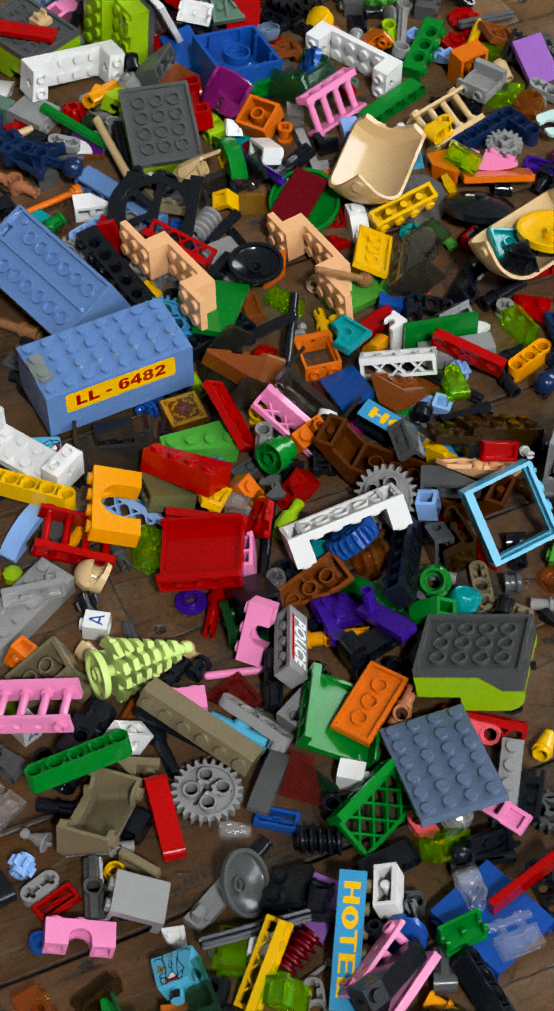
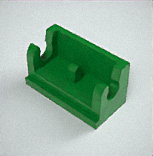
(462, 931)

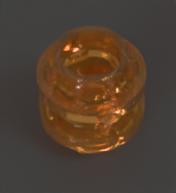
(530, 103)
(372, 558)

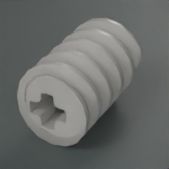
(205, 223)

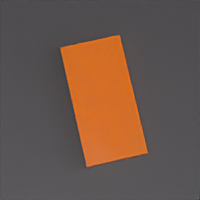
(498, 176)
(369, 703)

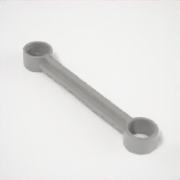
(400, 46)

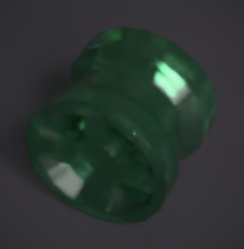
(87, 120)

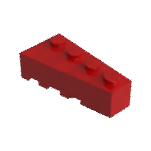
(186, 469)

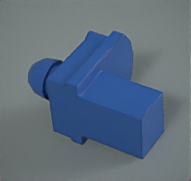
(148, 408)

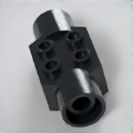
(87, 726)

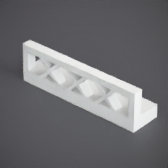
(399, 356)

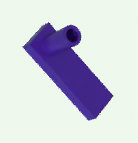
(383, 617)

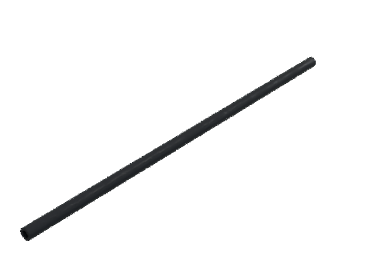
(287, 354)

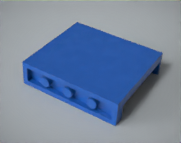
(455, 906)

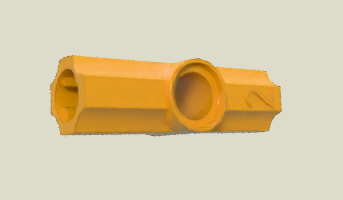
(97, 93)

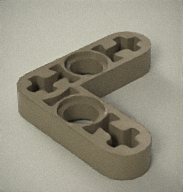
(167, 205)

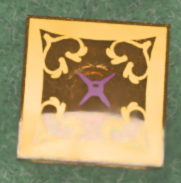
(183, 411)

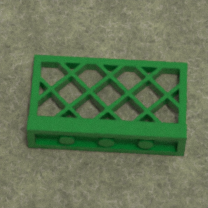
(359, 797)

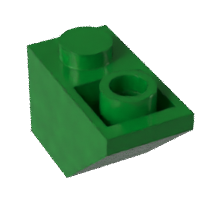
(433, 605)

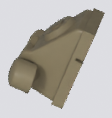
(50, 661)

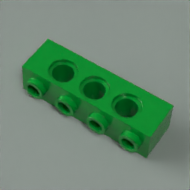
(423, 48)

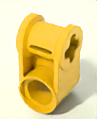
(439, 129)

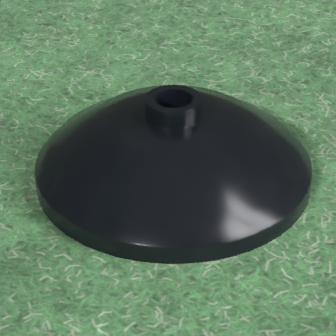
(255, 262)

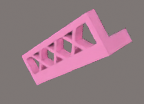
(280, 405)

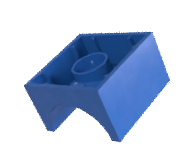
(237, 49)

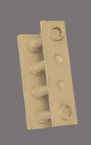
(453, 94)

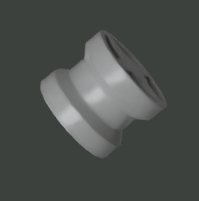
(502, 304)

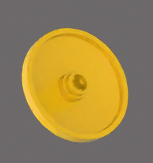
(538, 229)

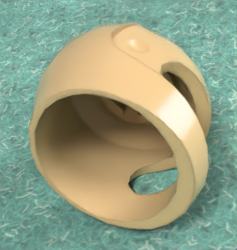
(91, 577)

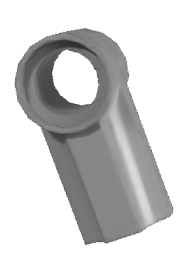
(263, 433)

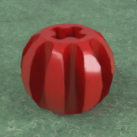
(74, 110)

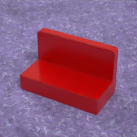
(110, 231)

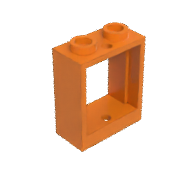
(320, 341)

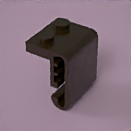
(465, 543)

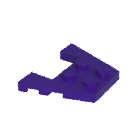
(336, 613)

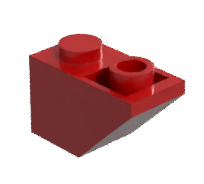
(298, 485)

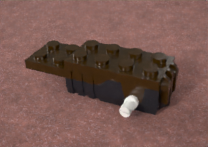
(469, 430)

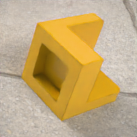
(225, 199)
(436, 451)

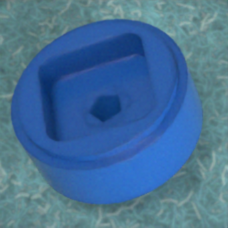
(35, 943)

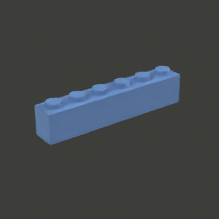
(102, 186)

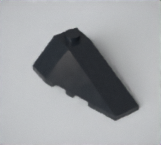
(389, 980)

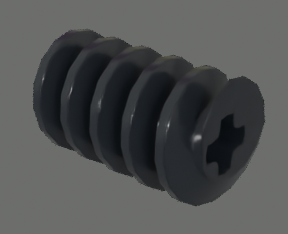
(320, 840)

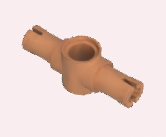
(18, 186)
(404, 706)

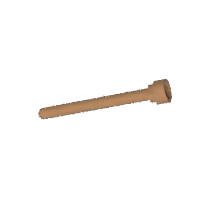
(363, 279)

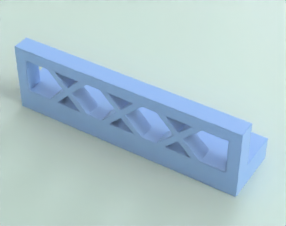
(134, 505)

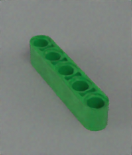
(394, 100)
(78, 761)

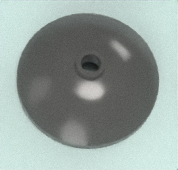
(244, 882)

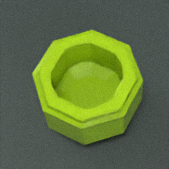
(12, 574)

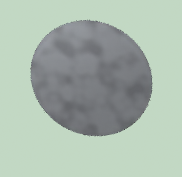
(437, 211)

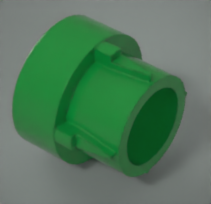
(276, 454)
(434, 571)

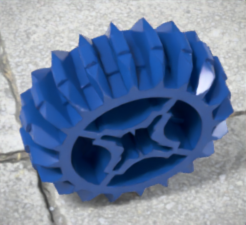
(352, 538)

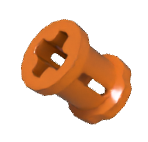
(284, 132)

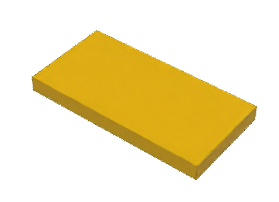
(372, 251)

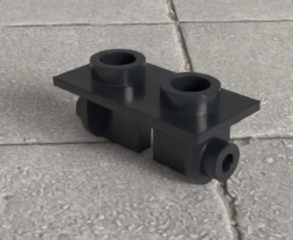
(522, 262)

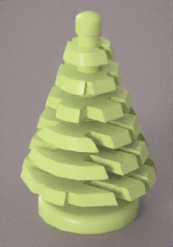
(129, 664)

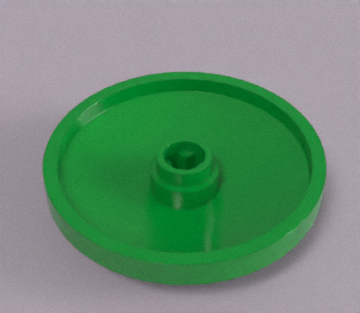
(326, 208)

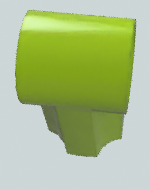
(389, 27)

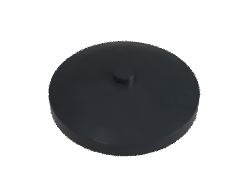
(477, 207)

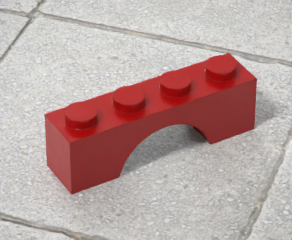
(201, 109)

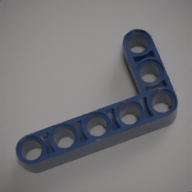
(503, 118)

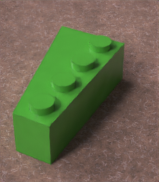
(204, 440)

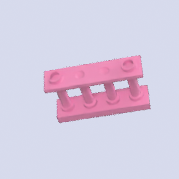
(320, 92)
(38, 689)
(392, 932)

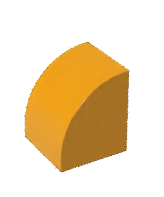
(377, 343)

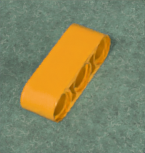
(529, 359)

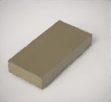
(138, 865)

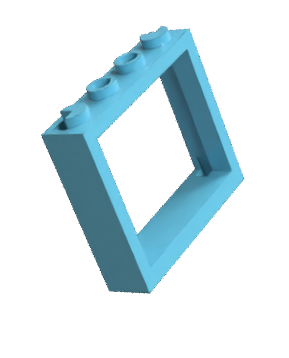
(544, 507)

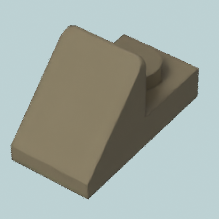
(139, 766)

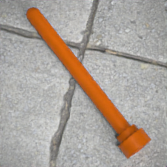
(73, 190)

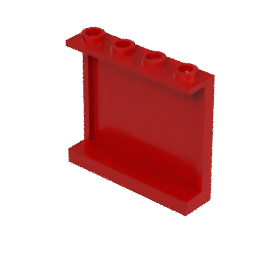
(202, 553)

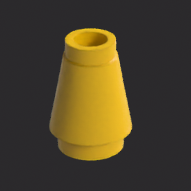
(544, 746)

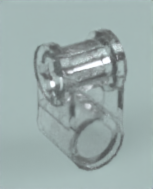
(471, 886)

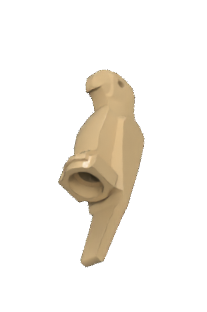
(194, 166)

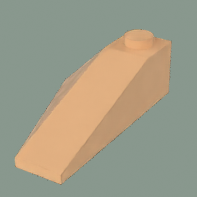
(473, 467)

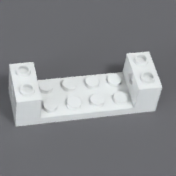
(355, 53)
(70, 65)
(34, 459)
(384, 500)

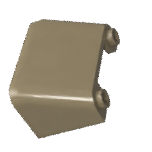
(99, 814)

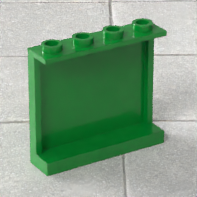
(319, 705)

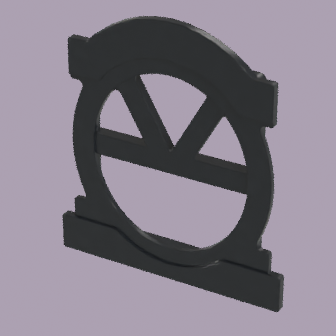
(189, 190)

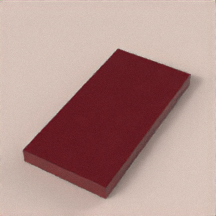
(299, 195)

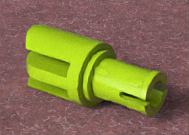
(288, 516)

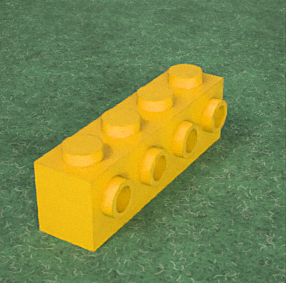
(405, 206)

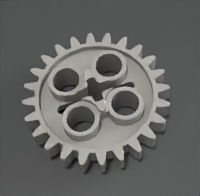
(403, 484)
(207, 792)

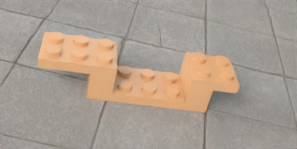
(299, 237)
(163, 255)

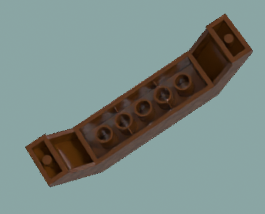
(354, 455)

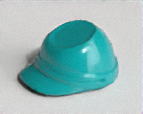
(467, 599)

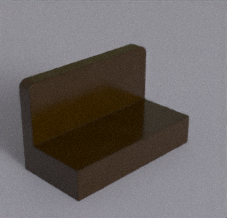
(90, 997)

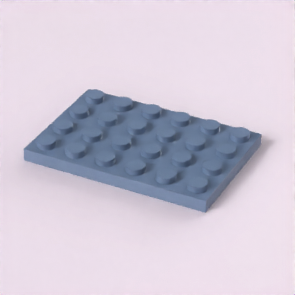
(443, 765)

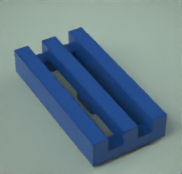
(277, 823)

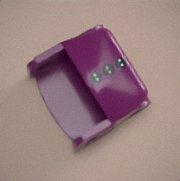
(226, 92)

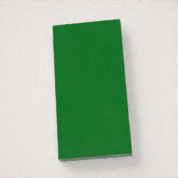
(229, 301)
(455, 324)

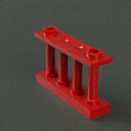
(63, 551)

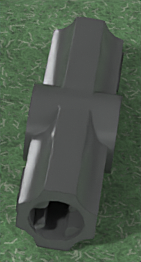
(93, 879)

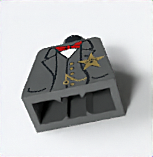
(437, 536)

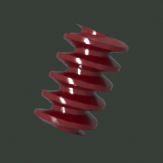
(299, 950)

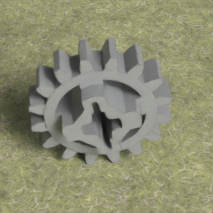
(505, 142)

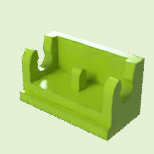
(109, 100)

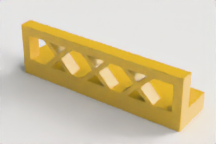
(269, 966)

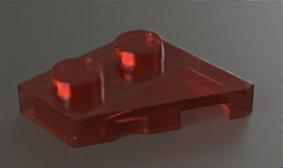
(240, 688)
(301, 780)

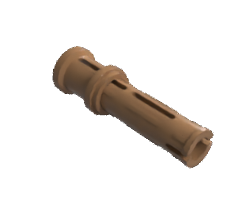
(21, 329)

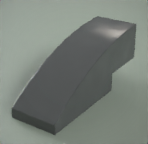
(268, 783)

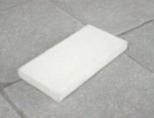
(165, 20)

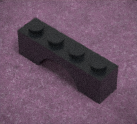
(466, 283)

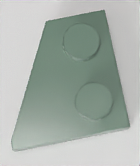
(226, 12)

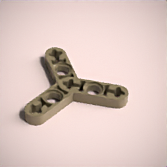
(487, 594)

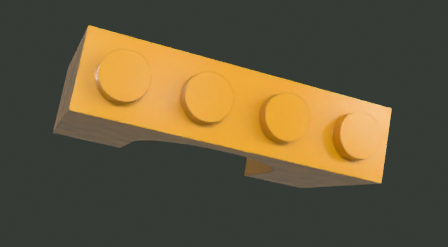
(102, 524)

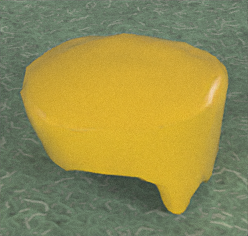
(319, 14)

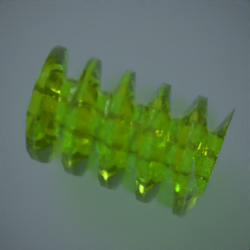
(280, 300)

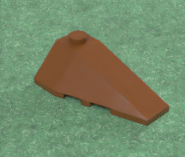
(239, 366)
(401, 392)
(320, 580)

